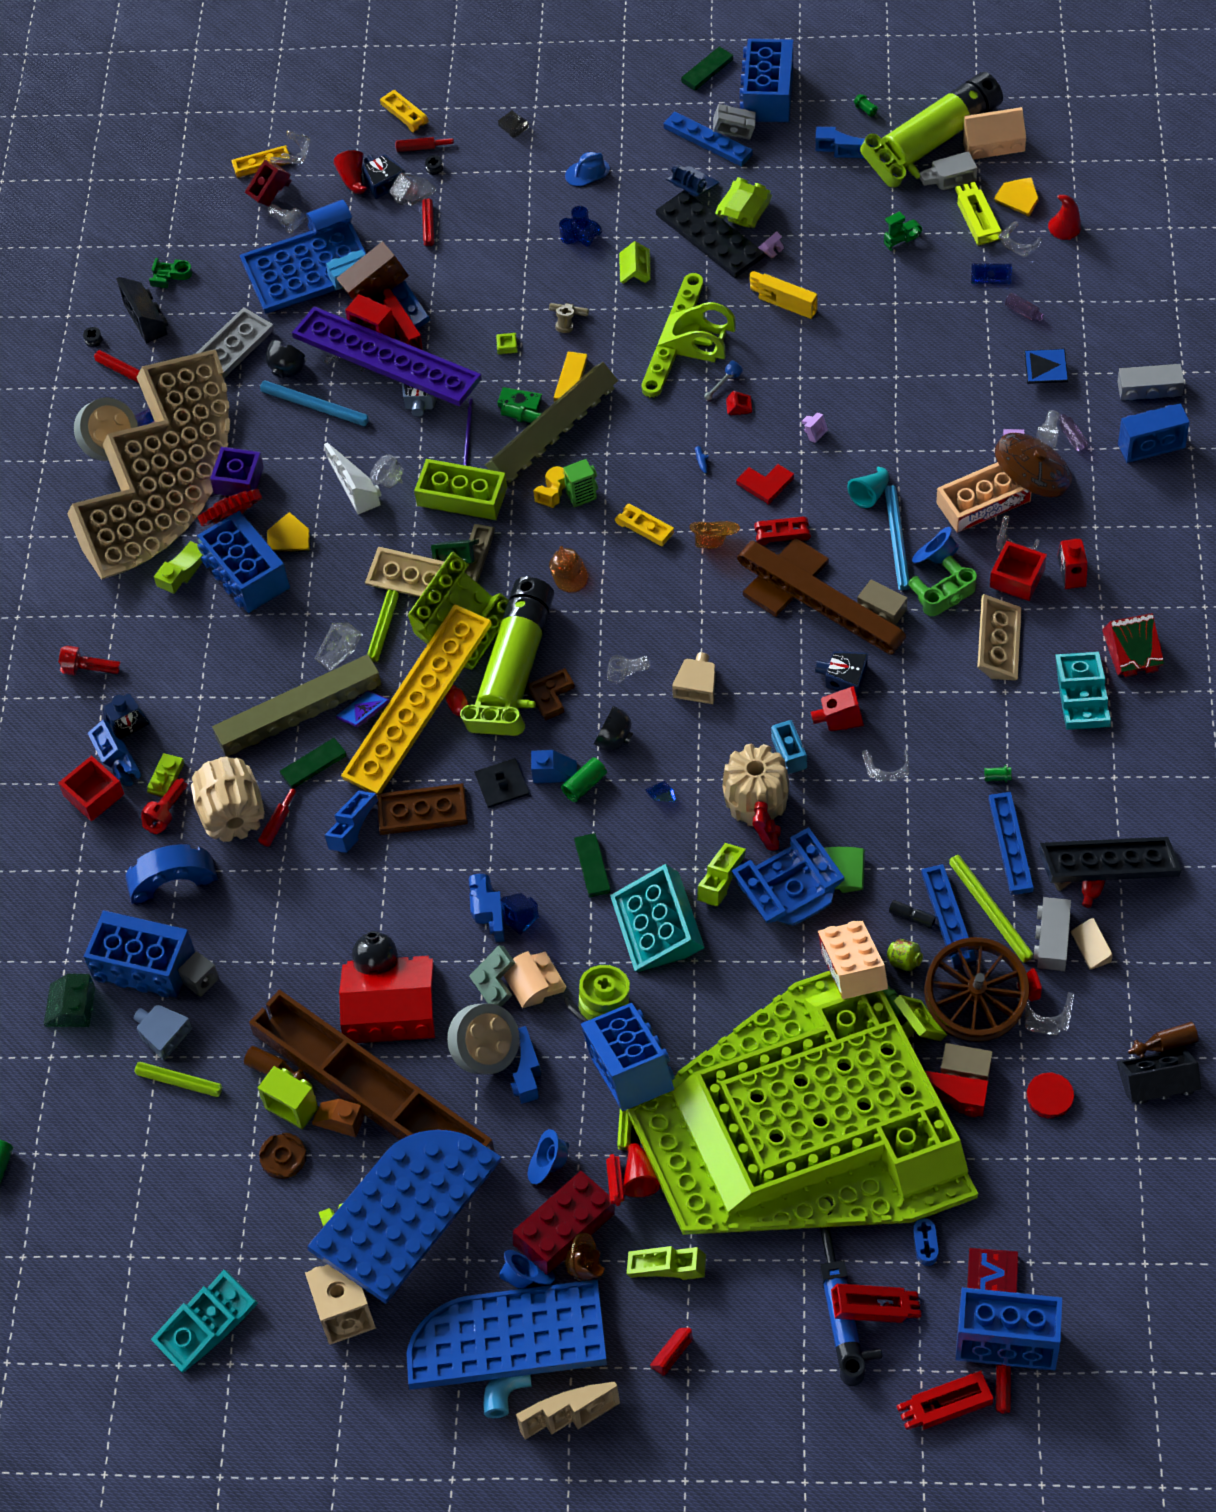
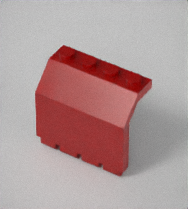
(388, 1003)

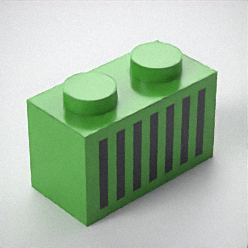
(580, 482)

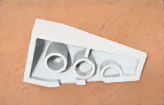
(356, 484)

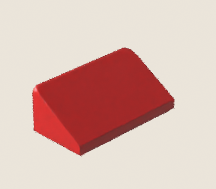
(672, 1350)

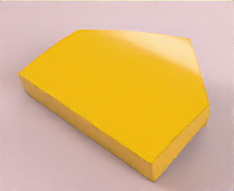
(1018, 195)
(288, 535)

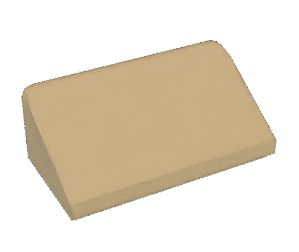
(1092, 944)

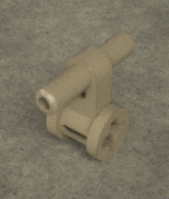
(565, 315)

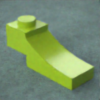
(179, 569)
(719, 874)
(667, 1262)

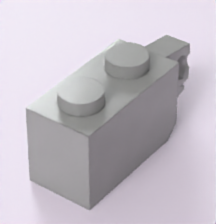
(950, 171)

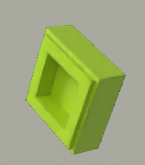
(506, 343)

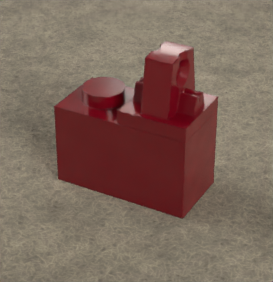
(267, 182)

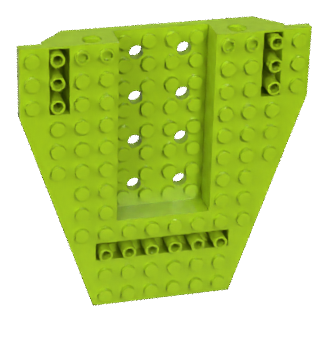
(873, 1164)

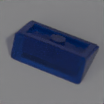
(991, 273)

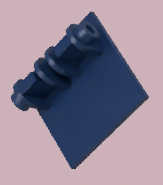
(691, 180)

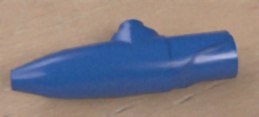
(701, 458)

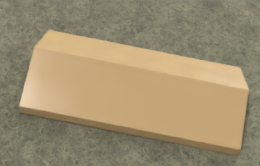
(402, 571)
(999, 639)

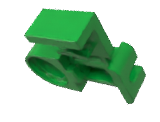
(900, 232)
(165, 271)

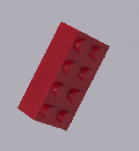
(551, 1229)

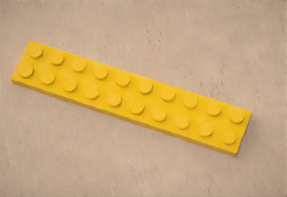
(416, 700)

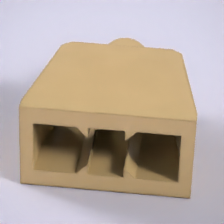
(696, 680)

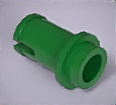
(863, 103)
(998, 774)

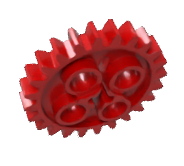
(228, 506)

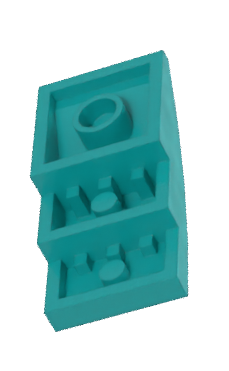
(1082, 690)
(204, 1321)

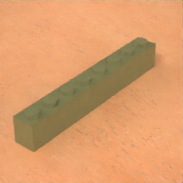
(553, 421)
(296, 705)

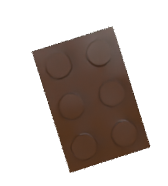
(373, 274)

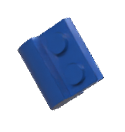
(328, 217)

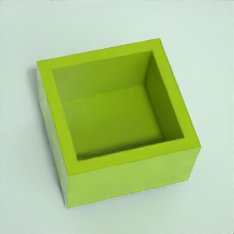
(288, 1097)

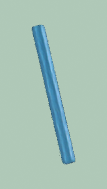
(314, 403)
(897, 538)

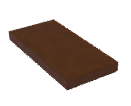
(771, 597)
(422, 809)

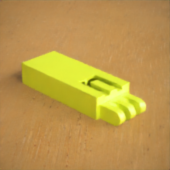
(981, 224)

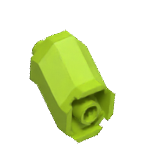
(744, 203)

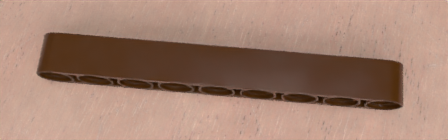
(821, 597)

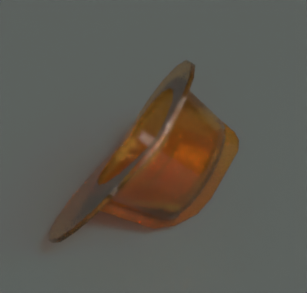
(712, 534)
(568, 570)

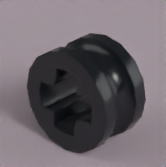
(434, 169)
(92, 331)

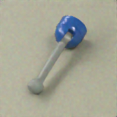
(732, 370)

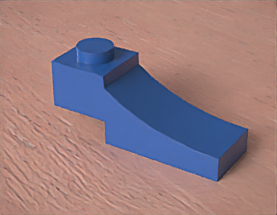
(842, 145)
(349, 821)
(528, 1069)

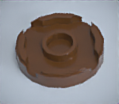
(282, 1155)

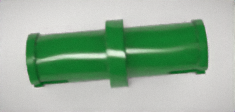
(519, 413)

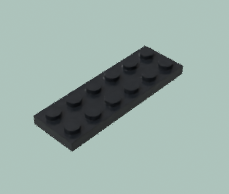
(710, 233)
(1109, 859)

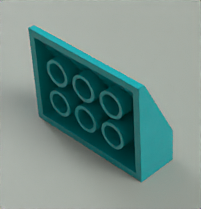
(657, 919)

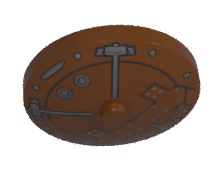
(1033, 464)

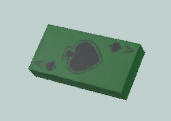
(520, 398)

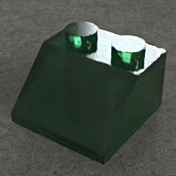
(70, 1001)

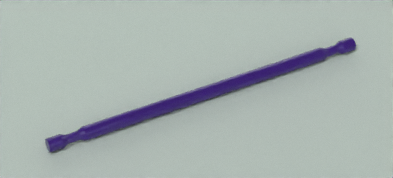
(468, 432)

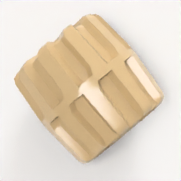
(755, 777)
(227, 798)

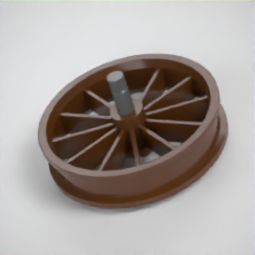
(976, 989)

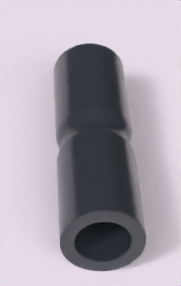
(908, 912)

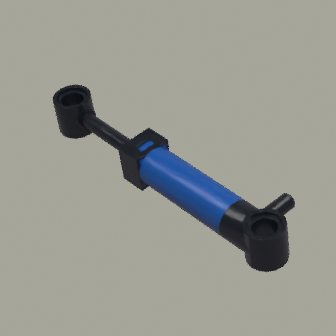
(844, 1330)

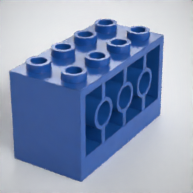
(767, 79)
(242, 562)
(138, 954)
(628, 1056)
(1009, 1329)

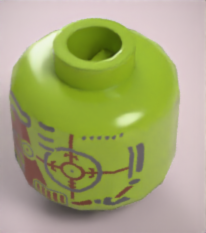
(904, 954)

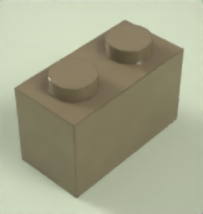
(883, 601)
(966, 1062)

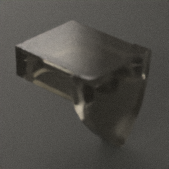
(513, 124)

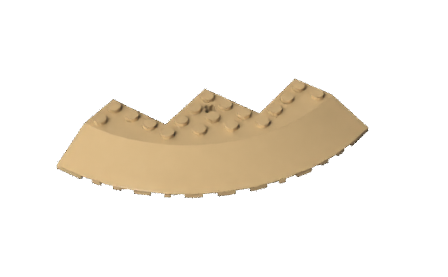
(158, 466)

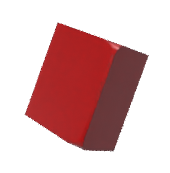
(738, 403)
(1034, 985)

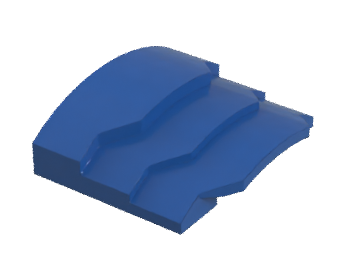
(791, 882)

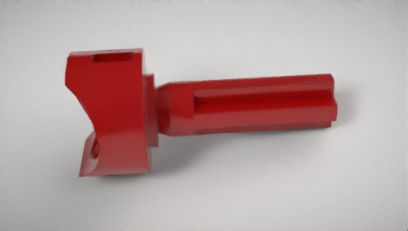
(71, 661)
(160, 811)

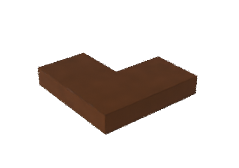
(545, 692)

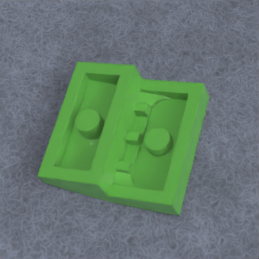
(851, 865)

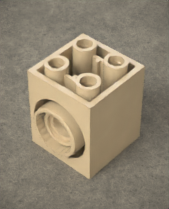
(339, 1304)

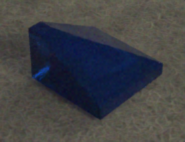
(661, 792)

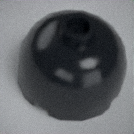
(284, 360)
(614, 730)
(374, 952)

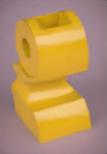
(552, 492)

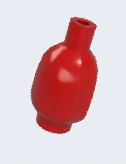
(456, 700)
(1091, 891)

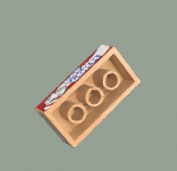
(980, 497)
(852, 959)

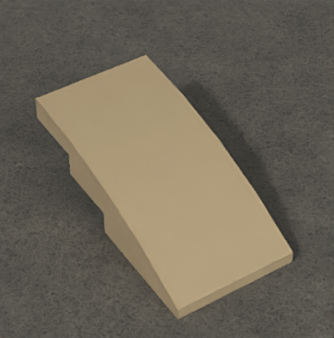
(574, 1406)

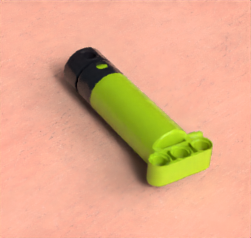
(930, 128)
(511, 661)

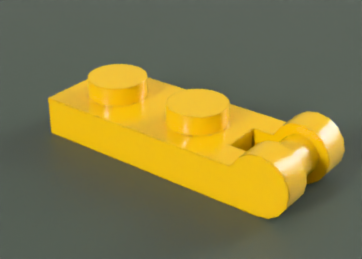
(404, 110)
(645, 524)

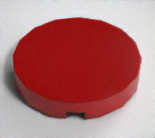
(1050, 1095)

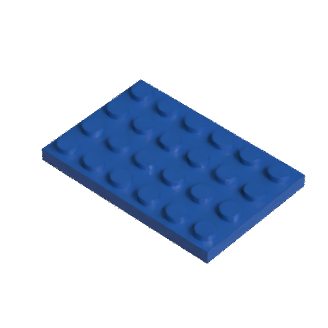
(297, 266)

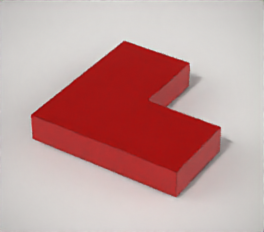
(766, 487)

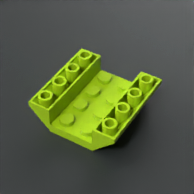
(453, 587)

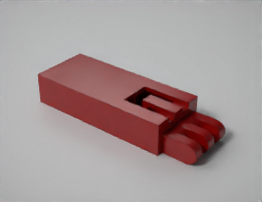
(402, 323)
(861, 1303)
(954, 1398)

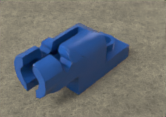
(113, 753)
(486, 905)

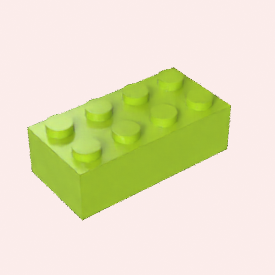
(460, 489)

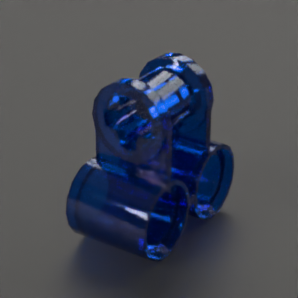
(579, 227)

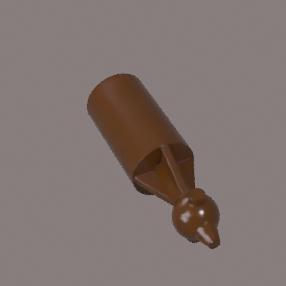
(1167, 1040)
(264, 1062)

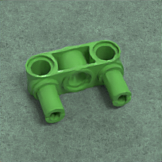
(946, 592)

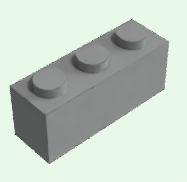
(1150, 382)
(1052, 934)

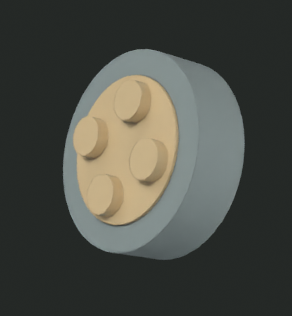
(98, 420)
(483, 1038)

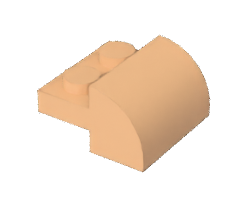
(533, 978)

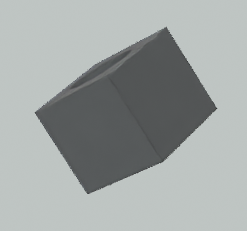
(198, 974)

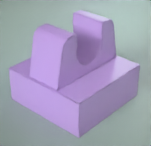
(770, 243)
(815, 426)

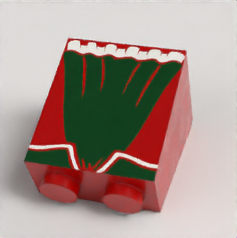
(1134, 645)

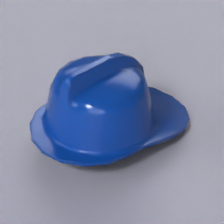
(587, 170)
(938, 548)
(548, 1157)
(522, 1272)

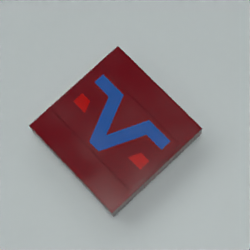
(992, 1270)

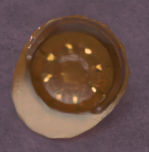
(583, 1259)

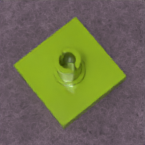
(918, 1019)

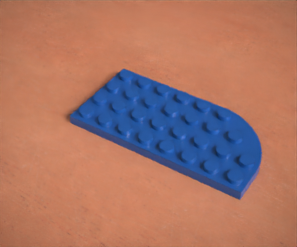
(403, 1208)
(508, 1335)

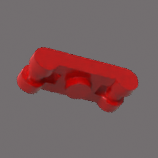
(782, 530)
(766, 826)

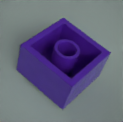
(236, 471)

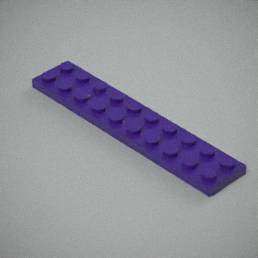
(387, 356)

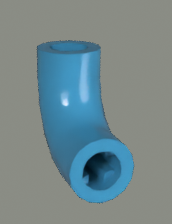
(497, 1394)

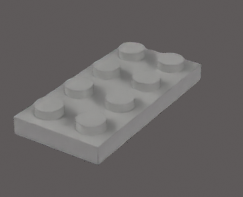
(238, 339)

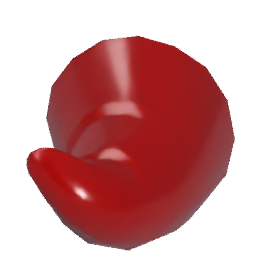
(350, 169)
(1067, 221)
(639, 1174)

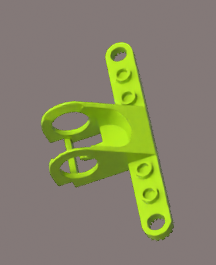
(683, 332)

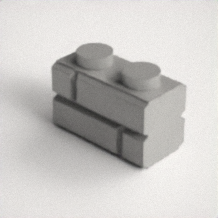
(734, 121)

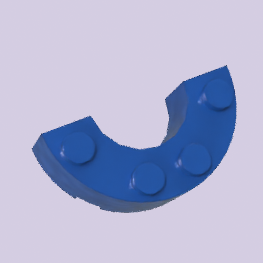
(168, 864)

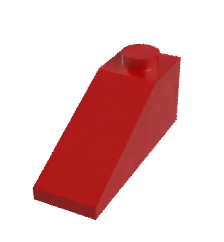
(960, 1093)

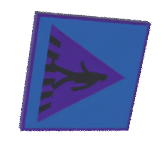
(362, 709)

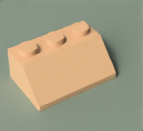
(994, 133)

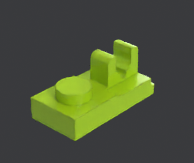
(165, 774)

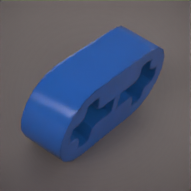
(920, 1243)

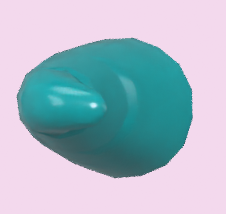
(868, 489)

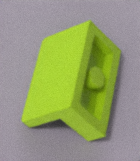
(634, 262)

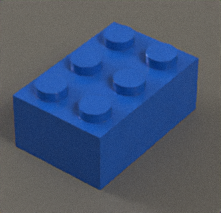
(1153, 433)

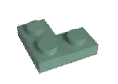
(489, 974)

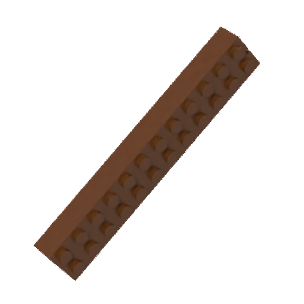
(354, 1072)

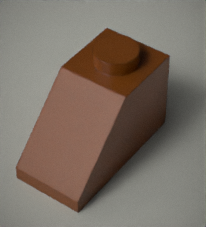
(340, 1116)

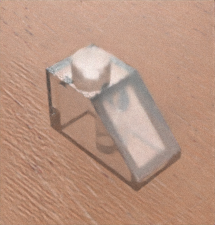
(411, 189)
(338, 644)

